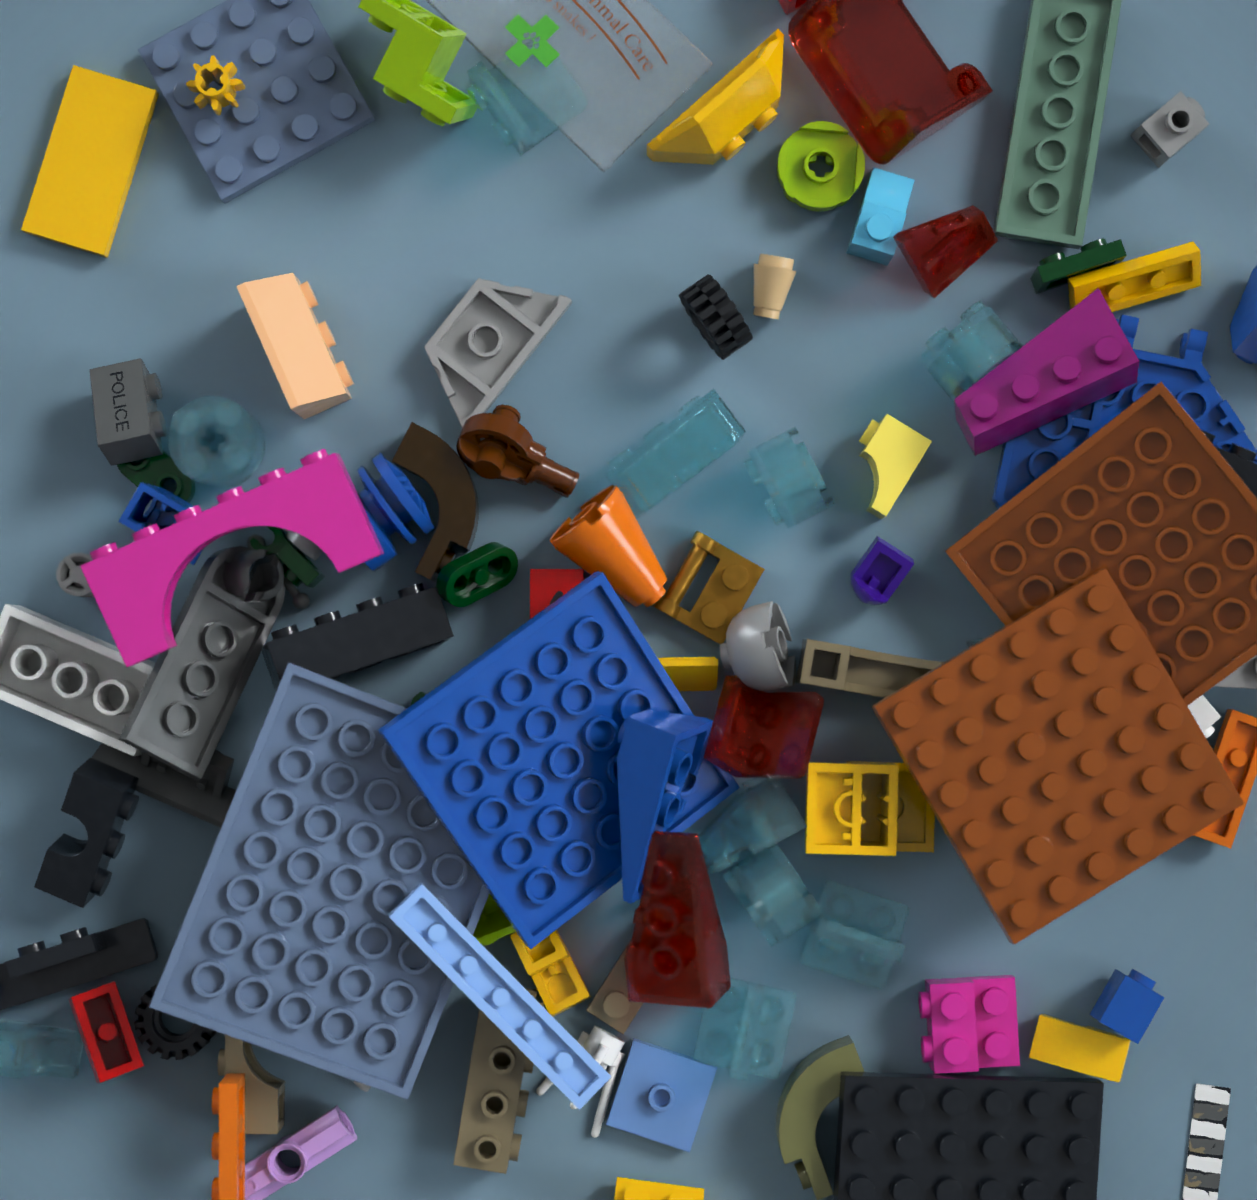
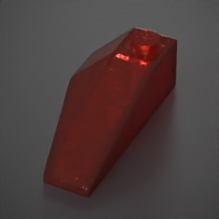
(677, 936)

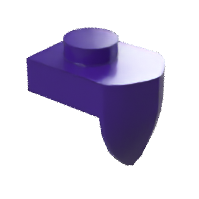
(880, 572)

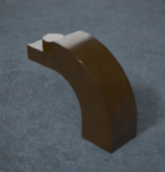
(442, 468)

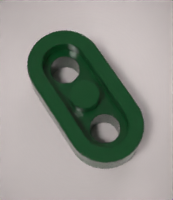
(156, 472)
(471, 579)

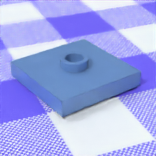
(661, 1095)

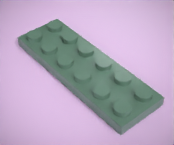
(1057, 121)

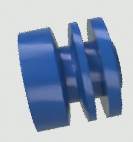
(390, 507)

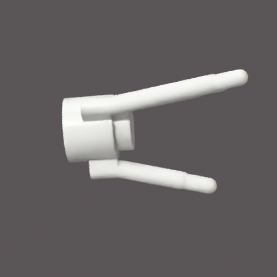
(606, 1051)

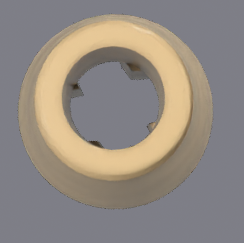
(771, 284)

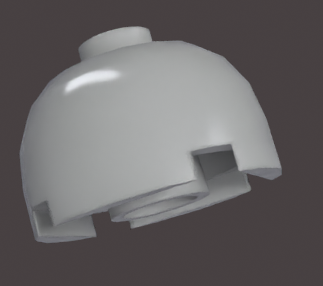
(759, 648)

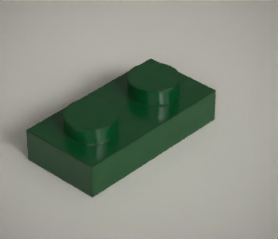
(1057, 268)

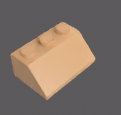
(296, 343)

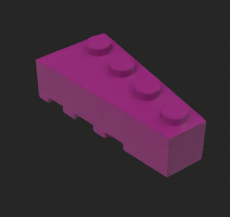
(1050, 376)

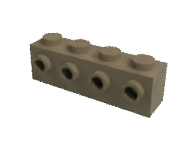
(492, 1100)

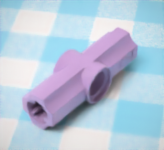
(312, 1144)

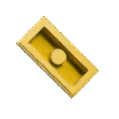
(692, 672)

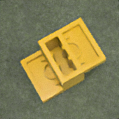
(865, 810)

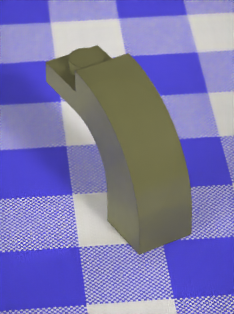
(802, 1101)

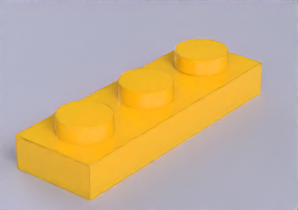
(1141, 278)

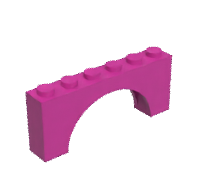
(139, 580)

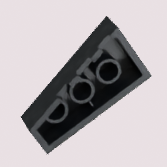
(363, 637)

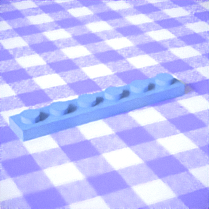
(499, 995)

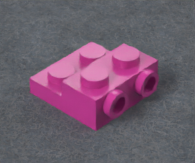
(969, 1023)

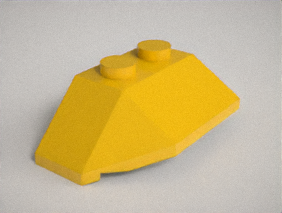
(727, 111)

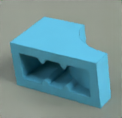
(880, 216)

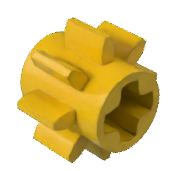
(208, 73)

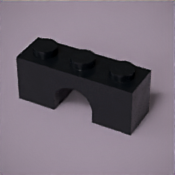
(101, 801)

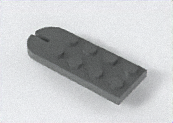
(217, 647)

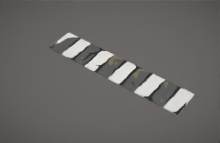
(1206, 1142)

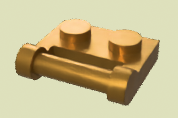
(722, 595)

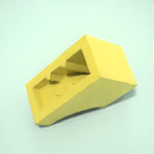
(893, 456)

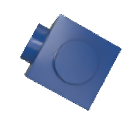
(1127, 1004)

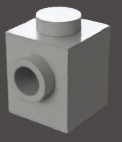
(1170, 128)

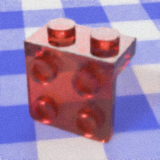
(763, 732)

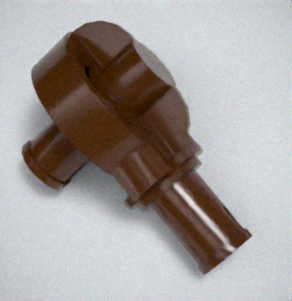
(510, 452)

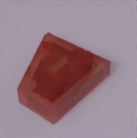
(945, 247)

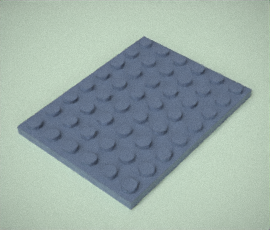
(297, 895)

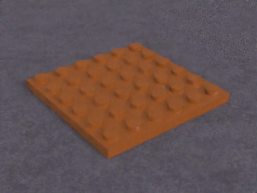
(1157, 514)
(1057, 755)

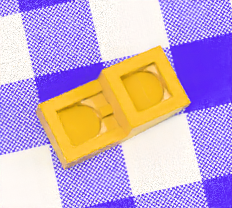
(553, 972)
(1079, 1048)

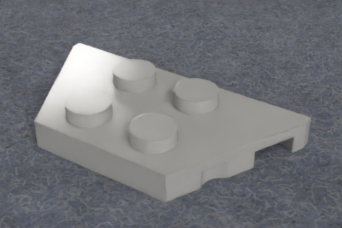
(490, 341)

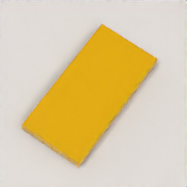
(90, 161)

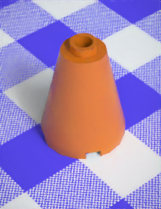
(611, 541)

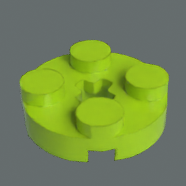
(839, 150)

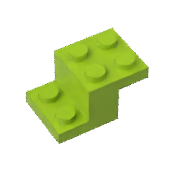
(419, 59)

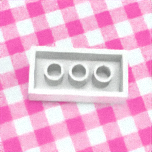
(68, 676)

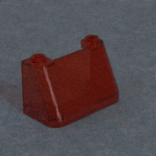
(882, 73)

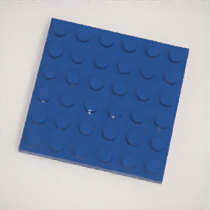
(527, 753)

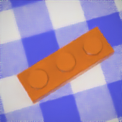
(1238, 755)
(229, 1142)

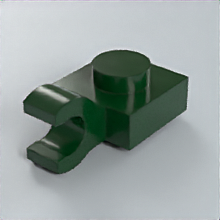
(296, 565)

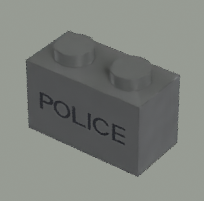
(127, 411)

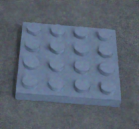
(293, 95)

